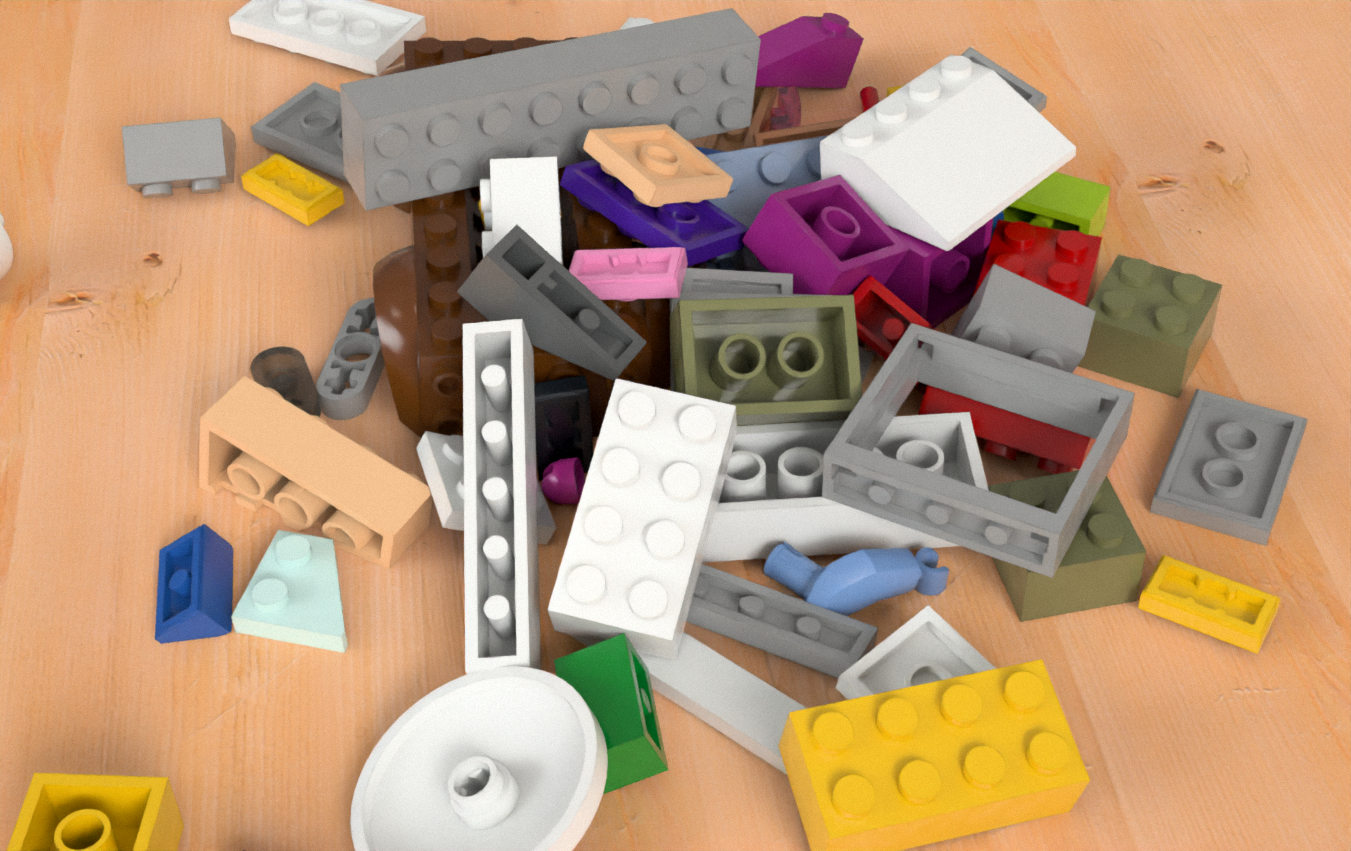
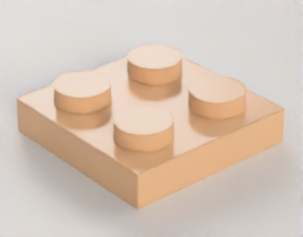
(657, 164)

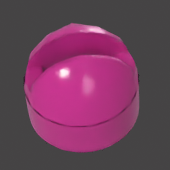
(564, 481)

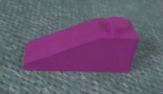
(808, 53)

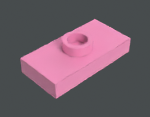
(631, 272)

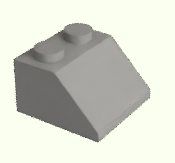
(179, 156)
(1026, 321)

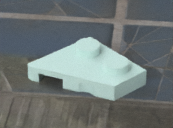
(295, 594)

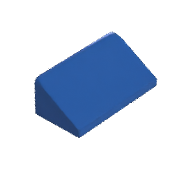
(194, 587)

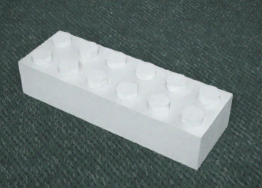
(777, 487)

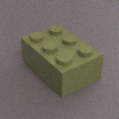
(769, 356)

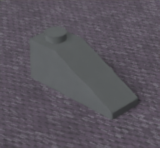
(558, 311)

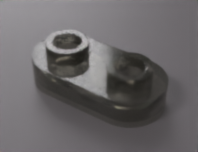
(289, 375)

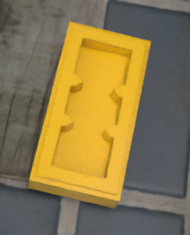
(293, 189)
(1209, 603)

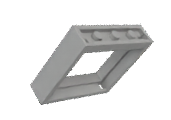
(954, 508)

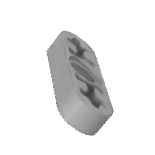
(362, 375)

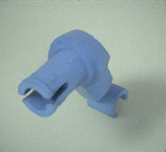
(857, 577)

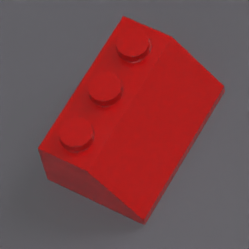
(1010, 432)

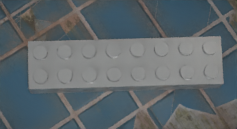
(444, 122)

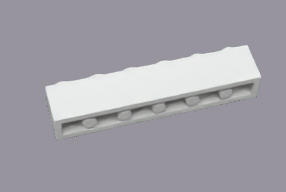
(500, 498)

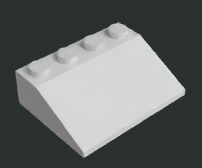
(945, 152)

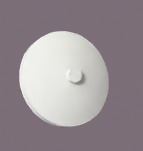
(484, 767)

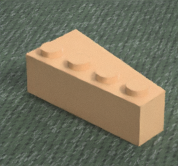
(310, 474)

